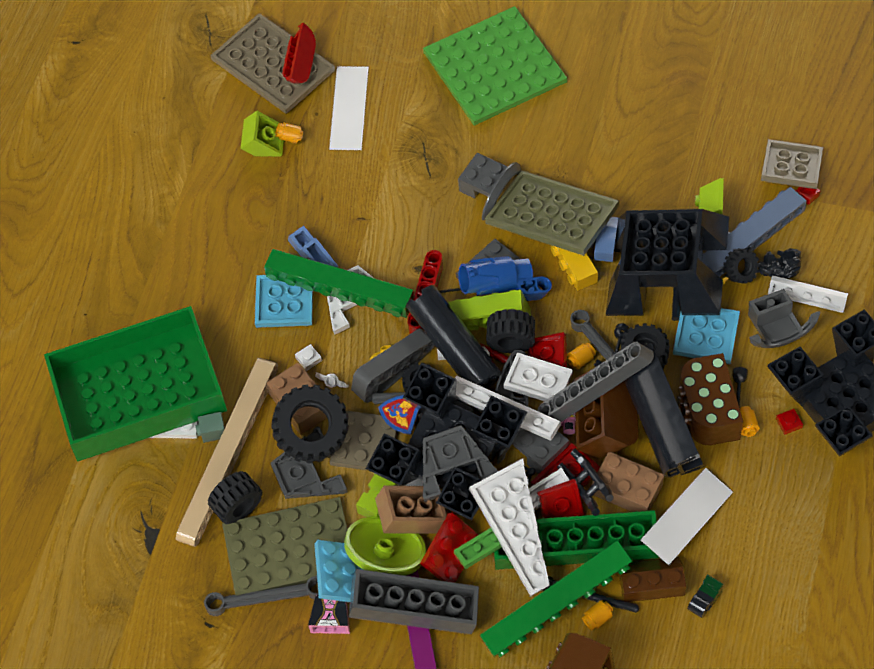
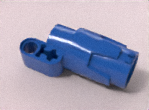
(501, 276)

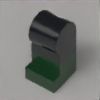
(705, 596)

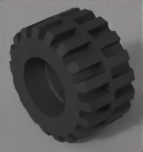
(510, 331)
(648, 335)
(235, 497)

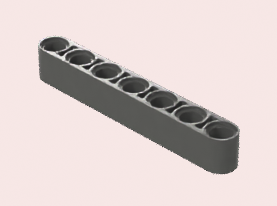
(597, 381)

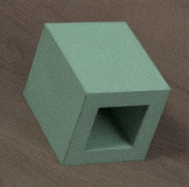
(210, 427)

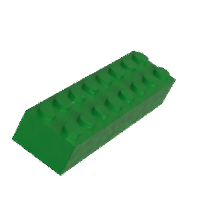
(583, 537)

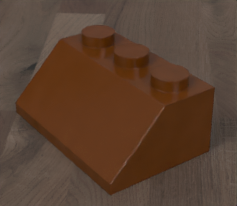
(653, 580)

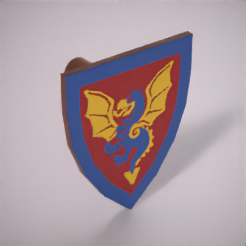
(399, 414)

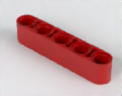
(428, 270)

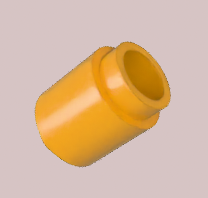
(289, 132)
(581, 355)
(750, 422)
(597, 615)

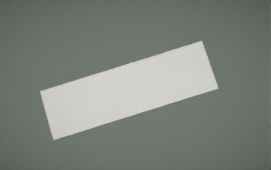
(349, 108)
(686, 516)

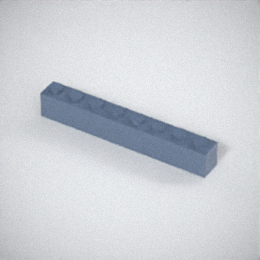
(758, 227)

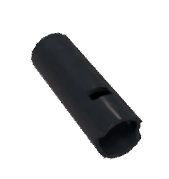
(453, 338)

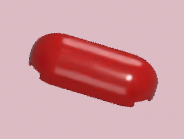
(299, 55)

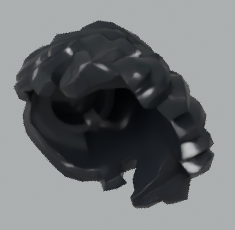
(785, 267)

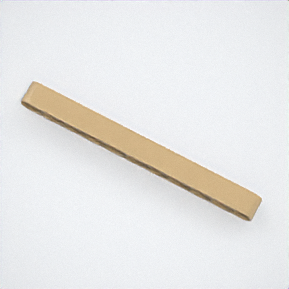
(227, 450)

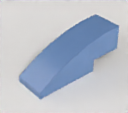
(606, 241)
(310, 247)

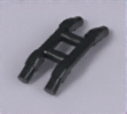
(598, 483)

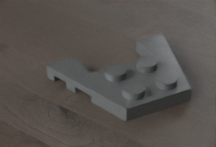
(450, 450)
(301, 478)

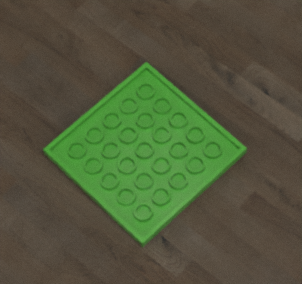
(494, 65)

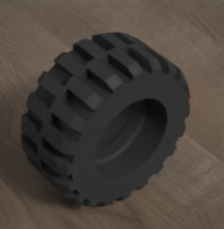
(310, 397)

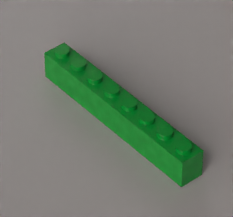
(338, 283)
(555, 599)

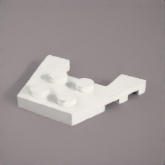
(336, 306)

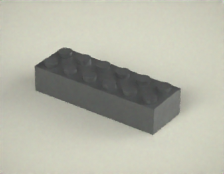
(413, 601)

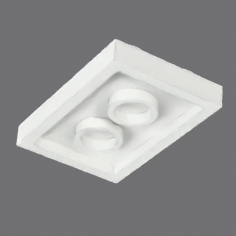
(536, 377)

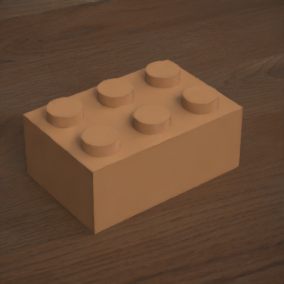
(295, 376)
(631, 483)
(404, 510)

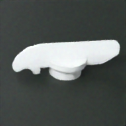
(331, 380)

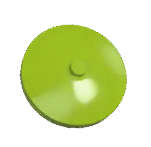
(383, 551)

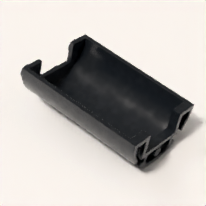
(663, 420)

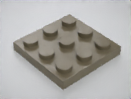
(792, 164)
(361, 440)

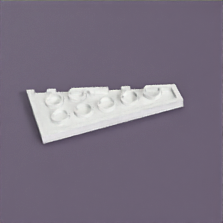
(511, 515)

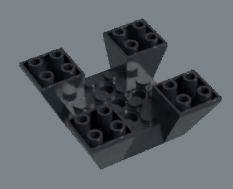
(667, 251)
(839, 391)
(435, 397)

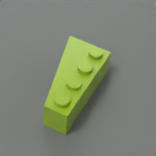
(477, 309)

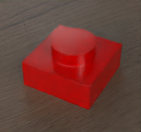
(808, 194)
(789, 421)

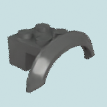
(487, 178)
(775, 320)
(538, 450)

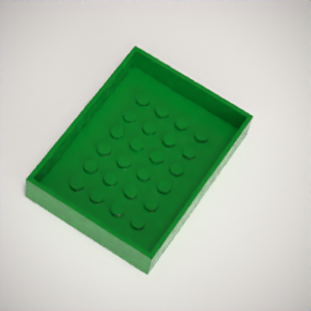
(134, 383)

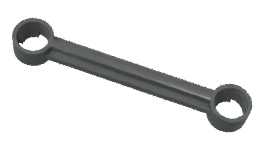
(590, 333)
(260, 596)

